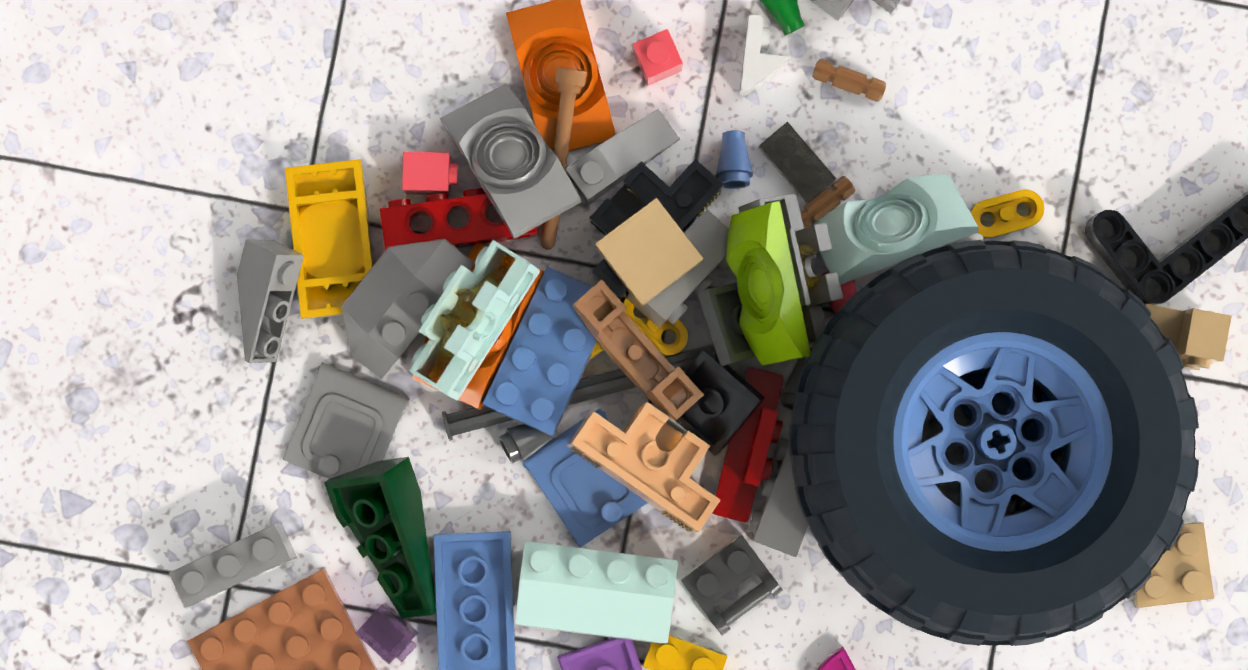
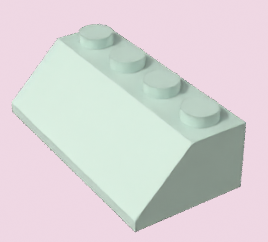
(596, 592)

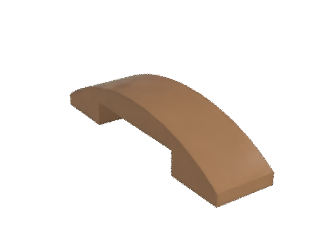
(634, 353)

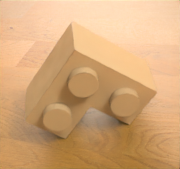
(1196, 334)

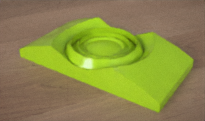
(766, 285)

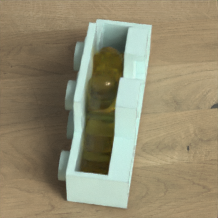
(470, 318)

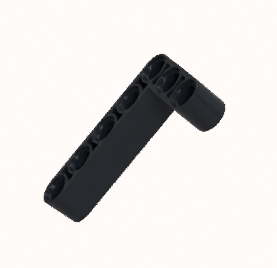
(1164, 270)

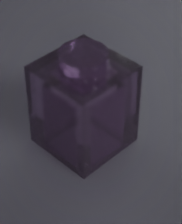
(388, 634)

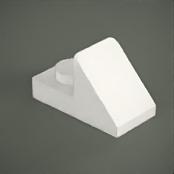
(756, 66)

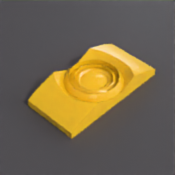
(331, 232)

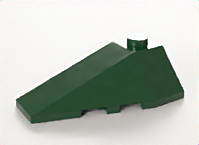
(388, 520)

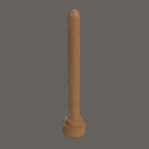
(569, 84)

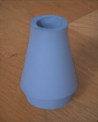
(734, 163)

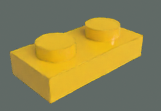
(682, 656)

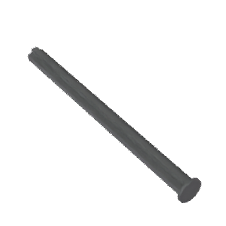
(587, 389)

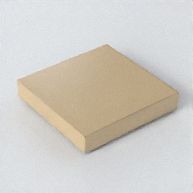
(649, 252)

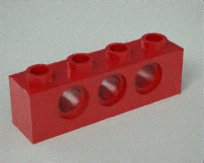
(399, 215)

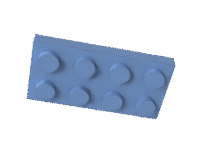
(544, 356)
(474, 601)

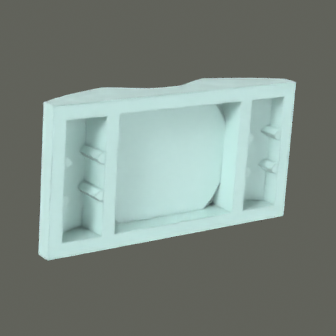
(895, 226)

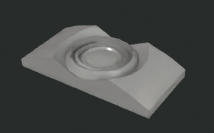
(511, 160)

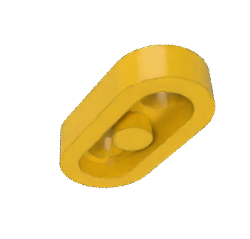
(1005, 215)
(654, 334)

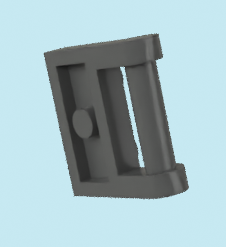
(722, 575)

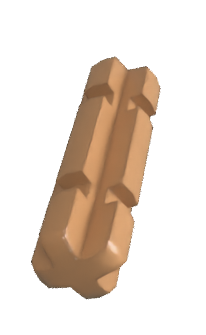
(849, 80)
(827, 201)

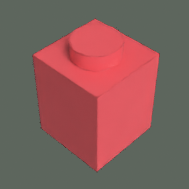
(657, 57)
(429, 173)

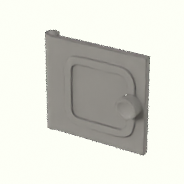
(345, 420)

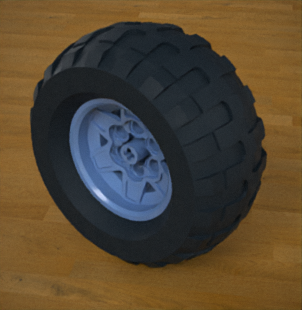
(1111, 405)

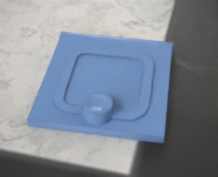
(580, 489)

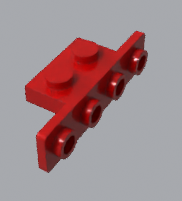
(748, 450)

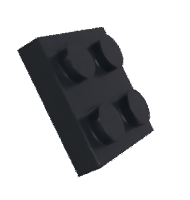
(725, 403)

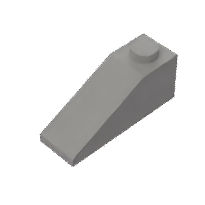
(619, 155)

